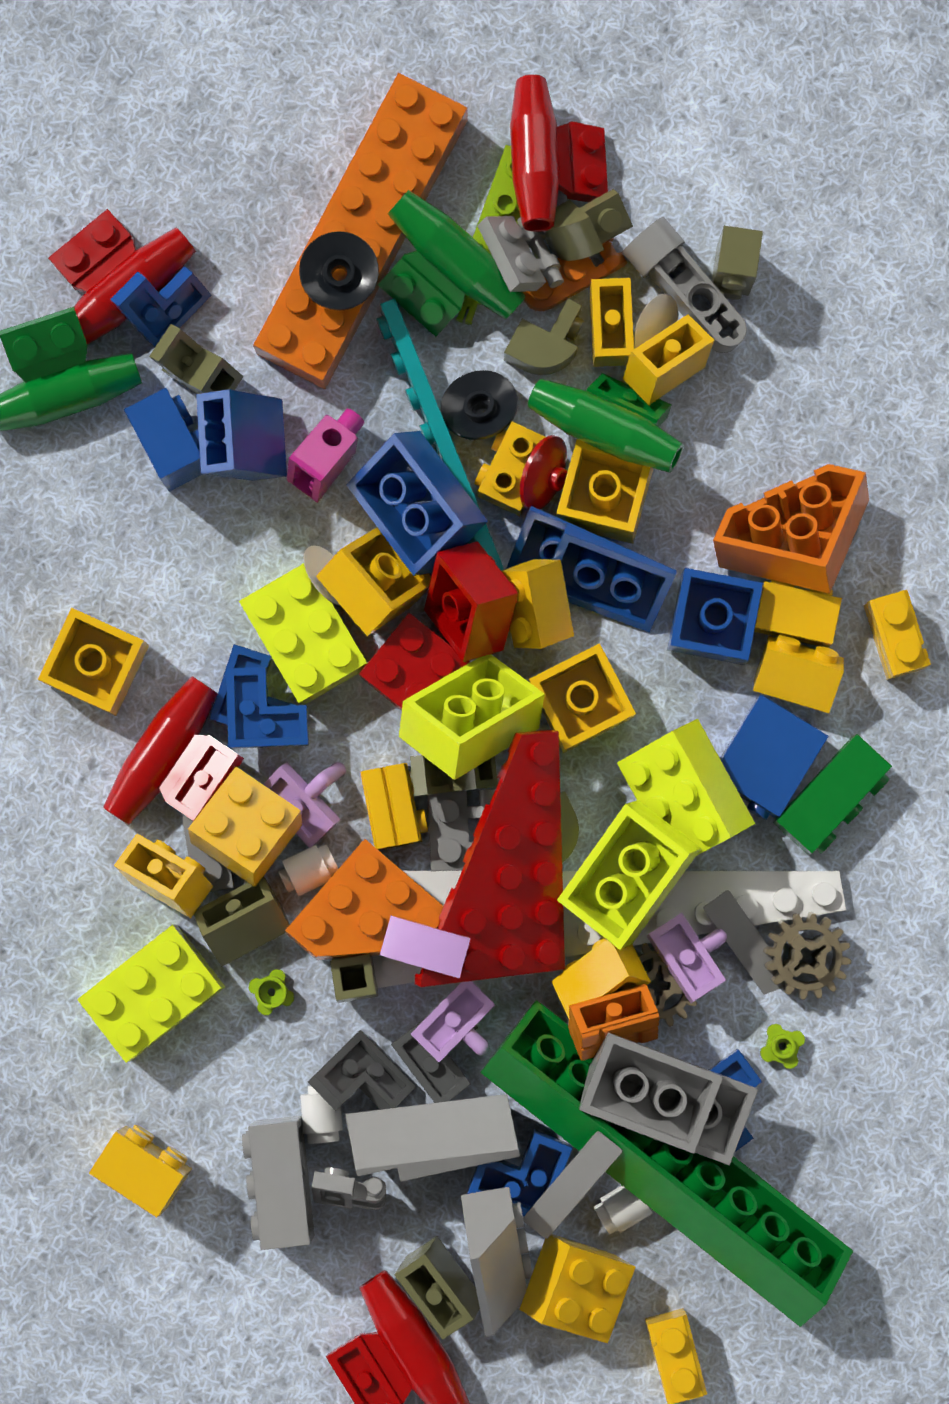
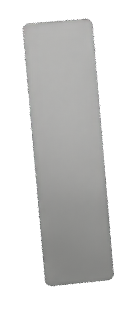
(743, 939)
(572, 1184)

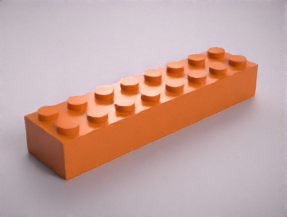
(398, 154)

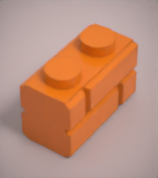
(622, 1013)

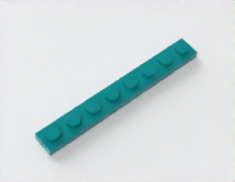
(421, 397)

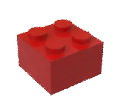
(470, 601)
(410, 662)

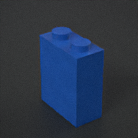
(241, 435)
(770, 756)

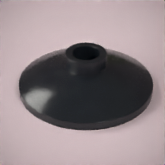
(335, 252)
(474, 392)

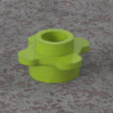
(261, 986)
(771, 1049)

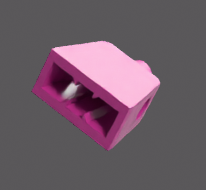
(324, 454)

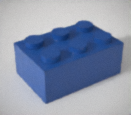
(415, 501)

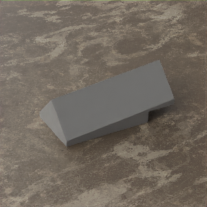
(667, 1098)
(433, 1137)

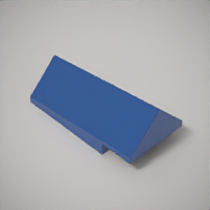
(596, 570)

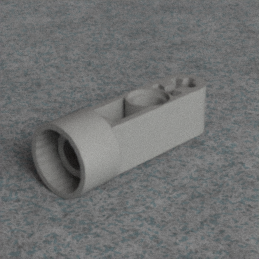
(658, 254)

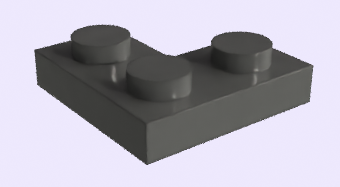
(363, 1067)
(439, 1079)

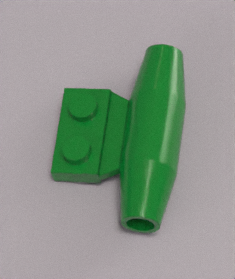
(442, 268)
(55, 372)
(610, 419)

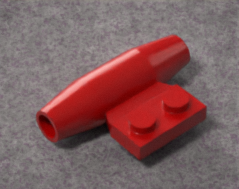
(551, 156)
(105, 259)
(174, 759)
(397, 1357)

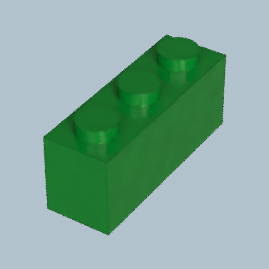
(834, 795)

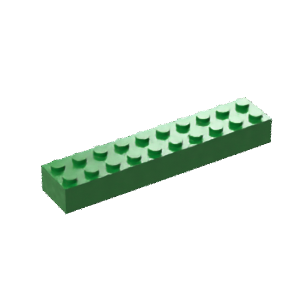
(713, 1204)

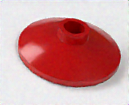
(544, 472)

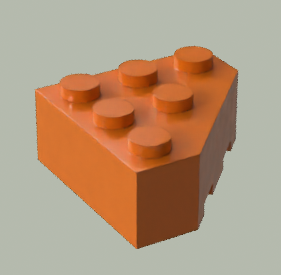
(796, 529)
(356, 906)

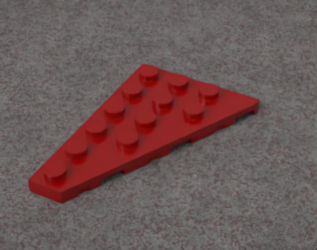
(512, 872)

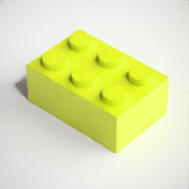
(303, 635)
(470, 715)
(687, 786)
(628, 874)
(151, 993)

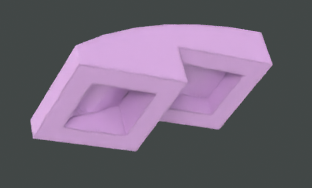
(425, 946)

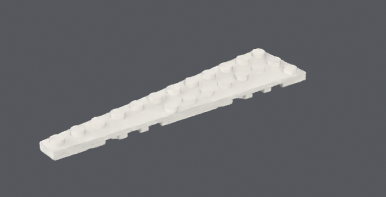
(761, 895)

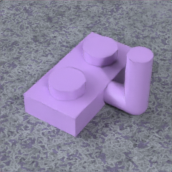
(315, 813)
(689, 956)
(454, 1022)

